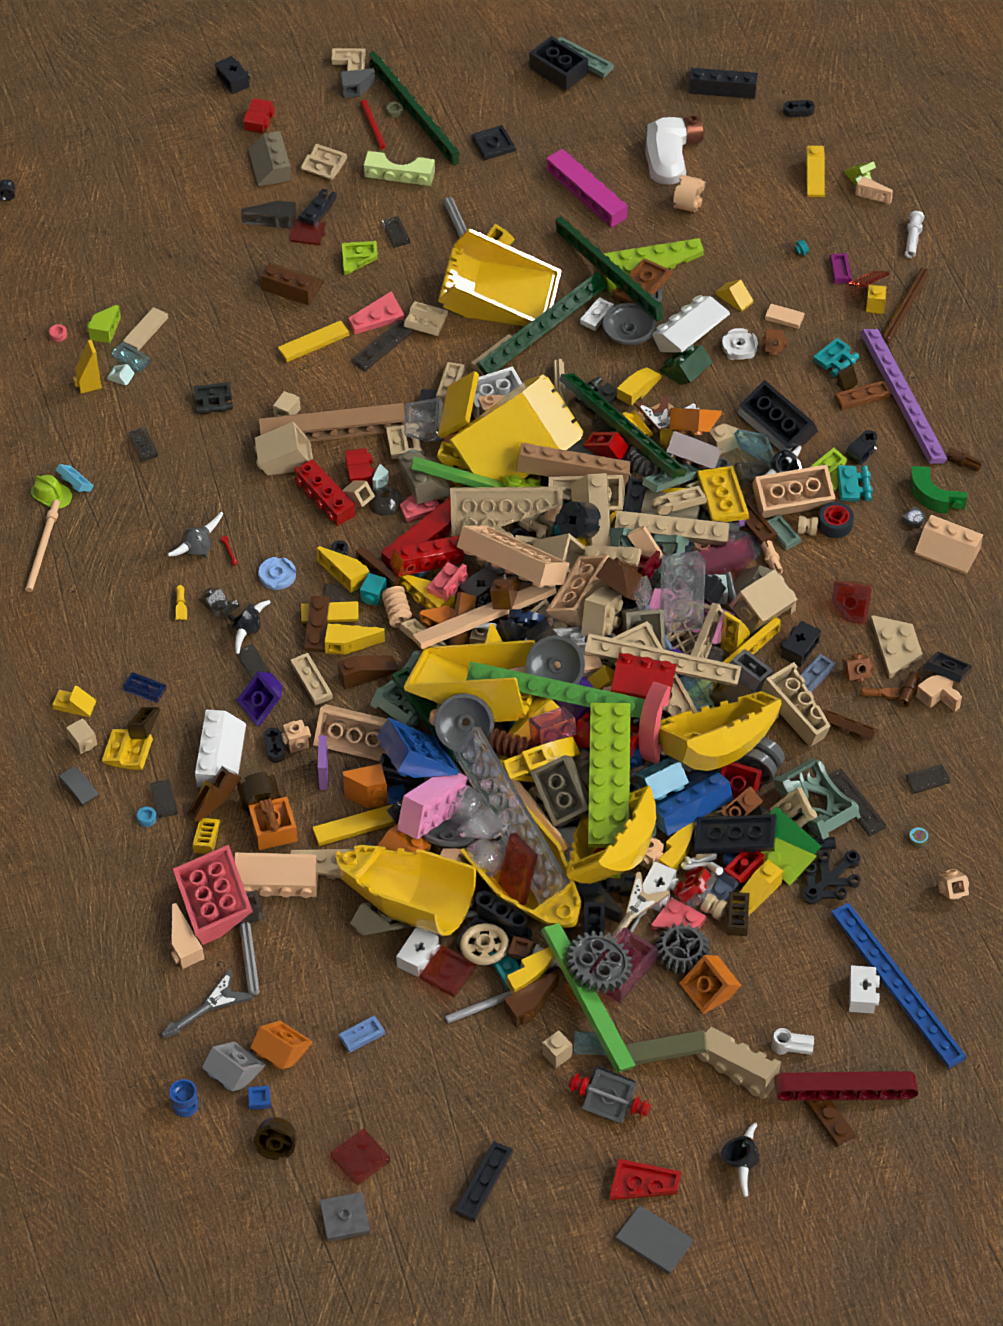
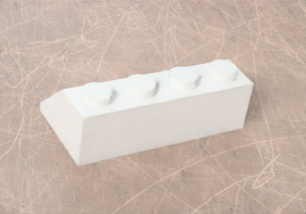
(689, 324)
(219, 745)

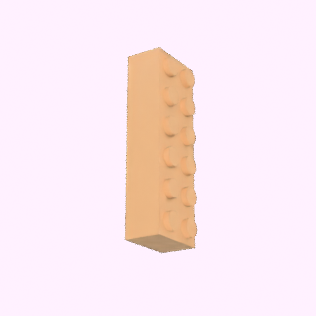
(513, 556)

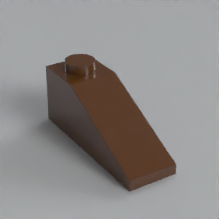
(505, 591)
(364, 669)
(528, 1001)

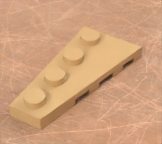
(325, 861)

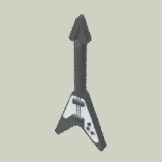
(219, 998)

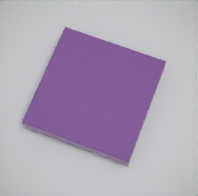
(323, 762)

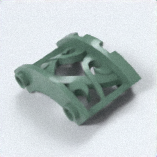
(668, 542)
(389, 701)
(836, 800)

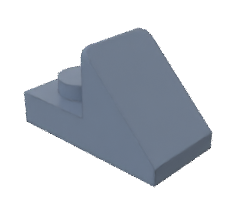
(724, 885)

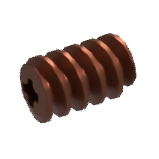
(508, 745)

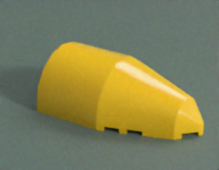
(411, 886)
(560, 908)

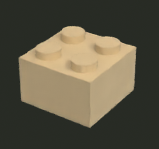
(602, 612)

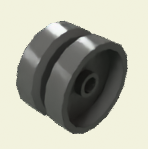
(764, 756)

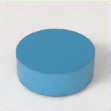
(146, 816)

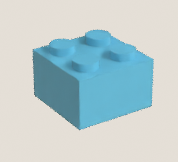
(663, 777)

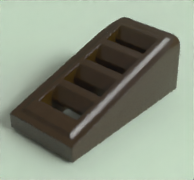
(143, 722)
(736, 926)

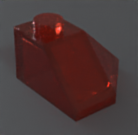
(852, 599)

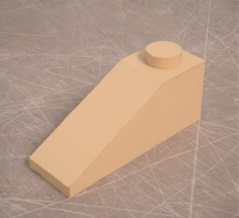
(184, 942)

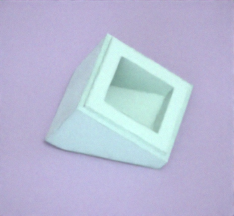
(121, 374)
(380, 478)

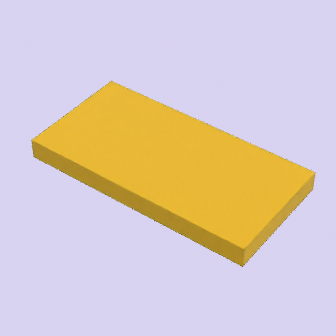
(458, 404)
(723, 494)

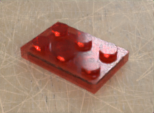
(517, 868)

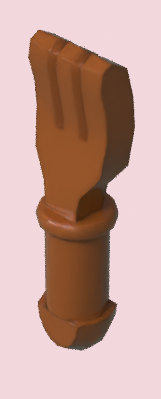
(888, 693)
(268, 809)

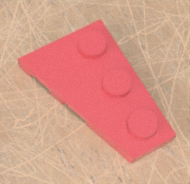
(377, 314)

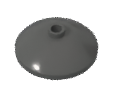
(628, 324)
(552, 650)
(454, 710)
(444, 836)

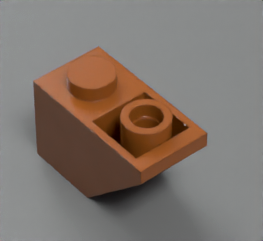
(742, 804)

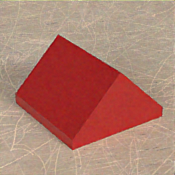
(742, 777)

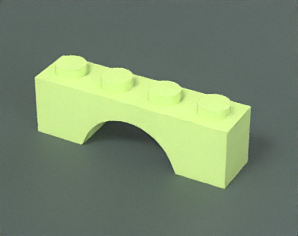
(417, 172)

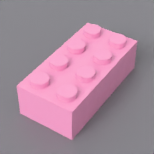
(429, 804)

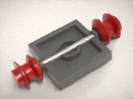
(609, 1096)

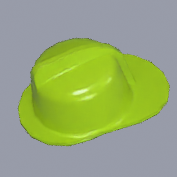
(48, 489)

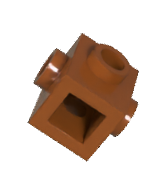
(771, 334)
(857, 667)

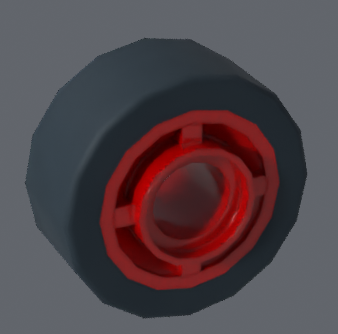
(836, 519)

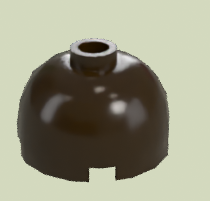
(275, 1138)

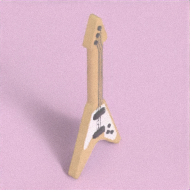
(639, 903)

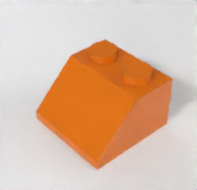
(693, 420)
(366, 786)
(287, 828)
(396, 839)
(710, 983)
(280, 1044)

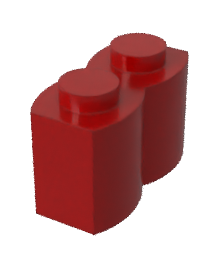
(259, 115)
(358, 465)

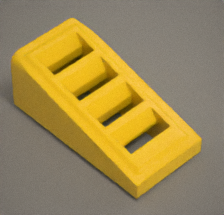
(202, 847)

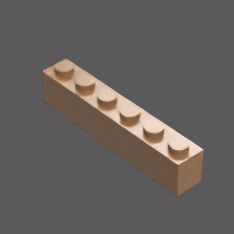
(558, 463)

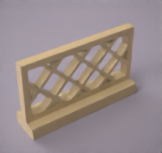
(704, 637)

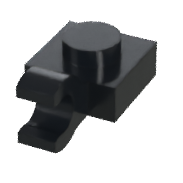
(624, 884)

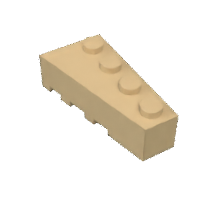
(797, 704)
(740, 1063)

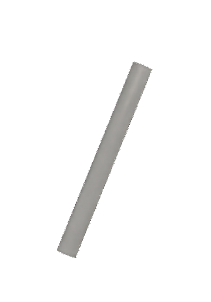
(476, 1007)

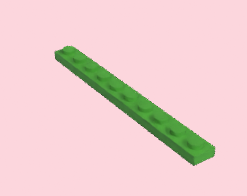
(554, 688)

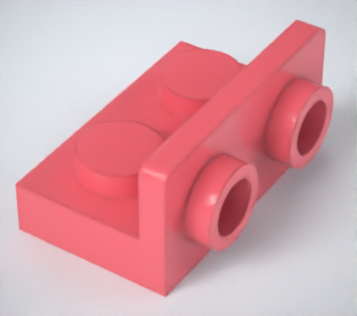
(448, 581)

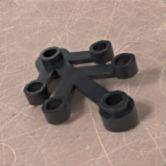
(830, 879)

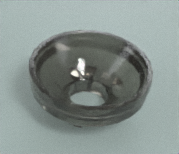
(385, 506)

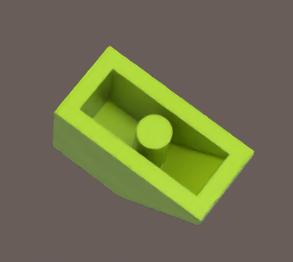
(104, 324)

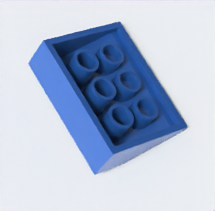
(414, 751)
(700, 796)

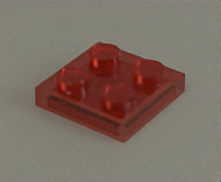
(448, 971)
(360, 1157)

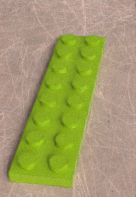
(608, 772)

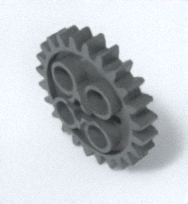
(613, 973)

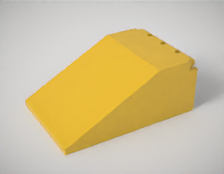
(496, 281)
(523, 416)
(444, 671)

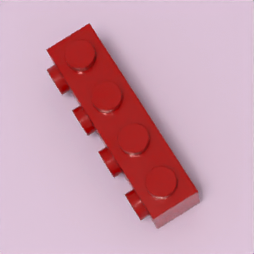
(324, 492)
(426, 556)

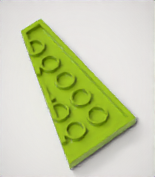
(666, 255)

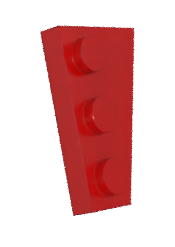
(643, 1180)

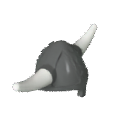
(196, 539)

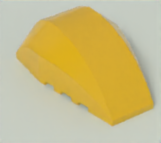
(720, 733)
(627, 850)

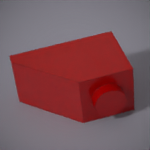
(607, 445)
(745, 865)

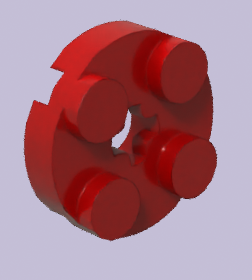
(694, 883)

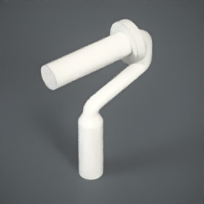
(691, 863)

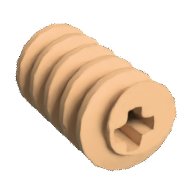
(396, 605)

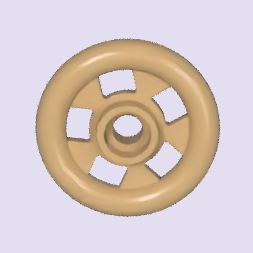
(484, 959)

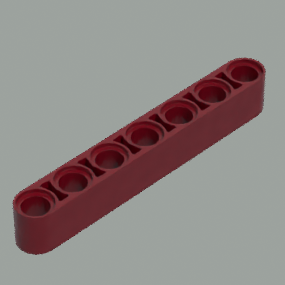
(845, 1086)

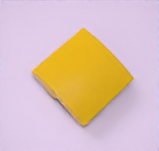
(126, 752)

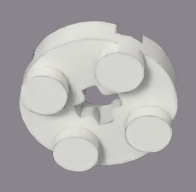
(744, 351)

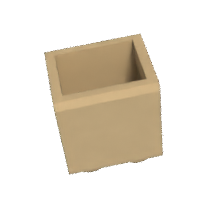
(282, 449)
(562, 547)

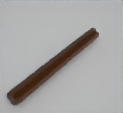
(905, 305)

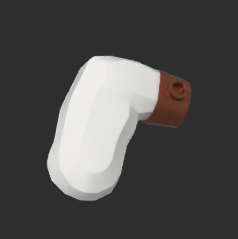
(665, 145)

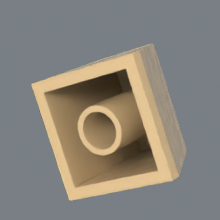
(763, 601)

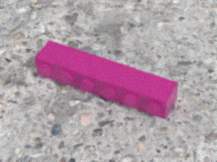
(586, 188)

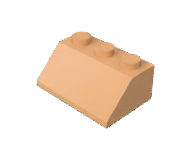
(949, 544)

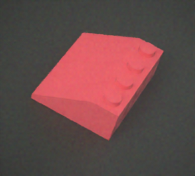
(213, 894)

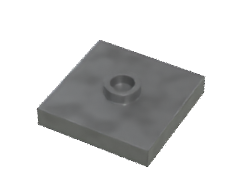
(345, 1216)

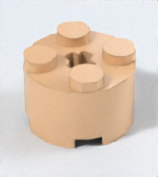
(688, 193)

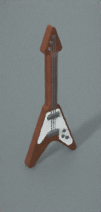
(657, 417)

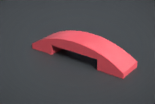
(650, 721)

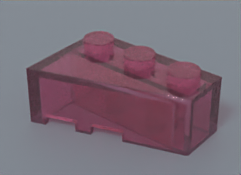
(728, 557)

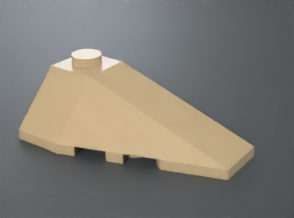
(616, 489)
(595, 490)

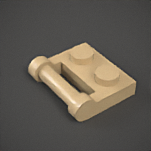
(398, 442)
(794, 804)

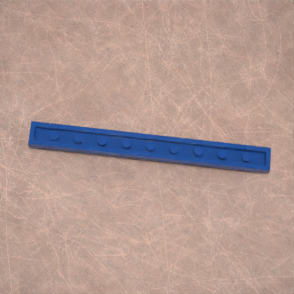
(899, 986)

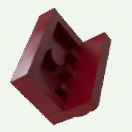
(648, 565)

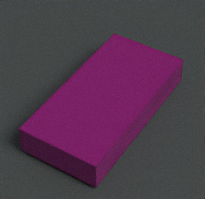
(840, 268)

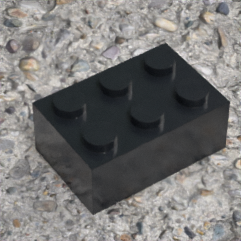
(558, 63)

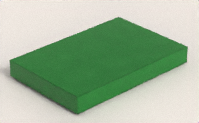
(792, 833)

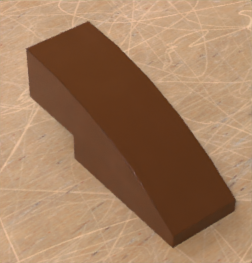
(213, 793)

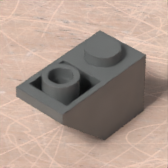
(357, 82)

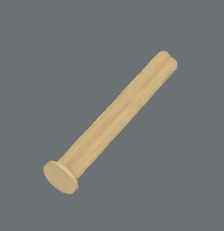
(558, 367)

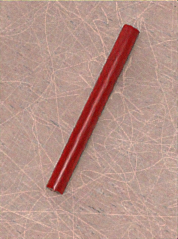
(372, 123)

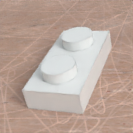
(594, 316)

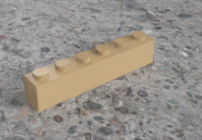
(695, 530)

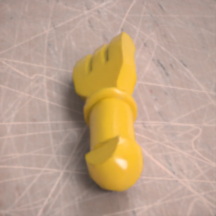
(181, 609)

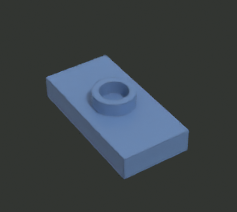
(361, 1034)

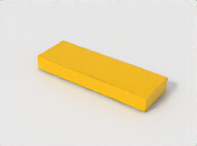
(337, 612)

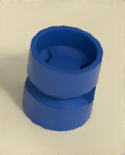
(184, 1098)

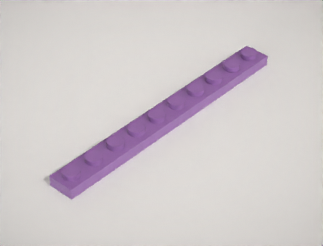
(903, 396)

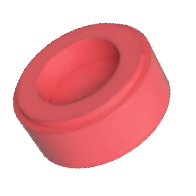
(58, 333)

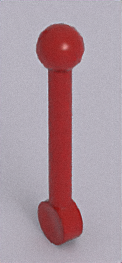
(224, 539)

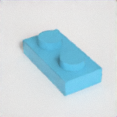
(71, 475)

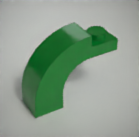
(931, 496)

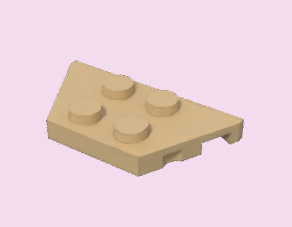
(896, 643)

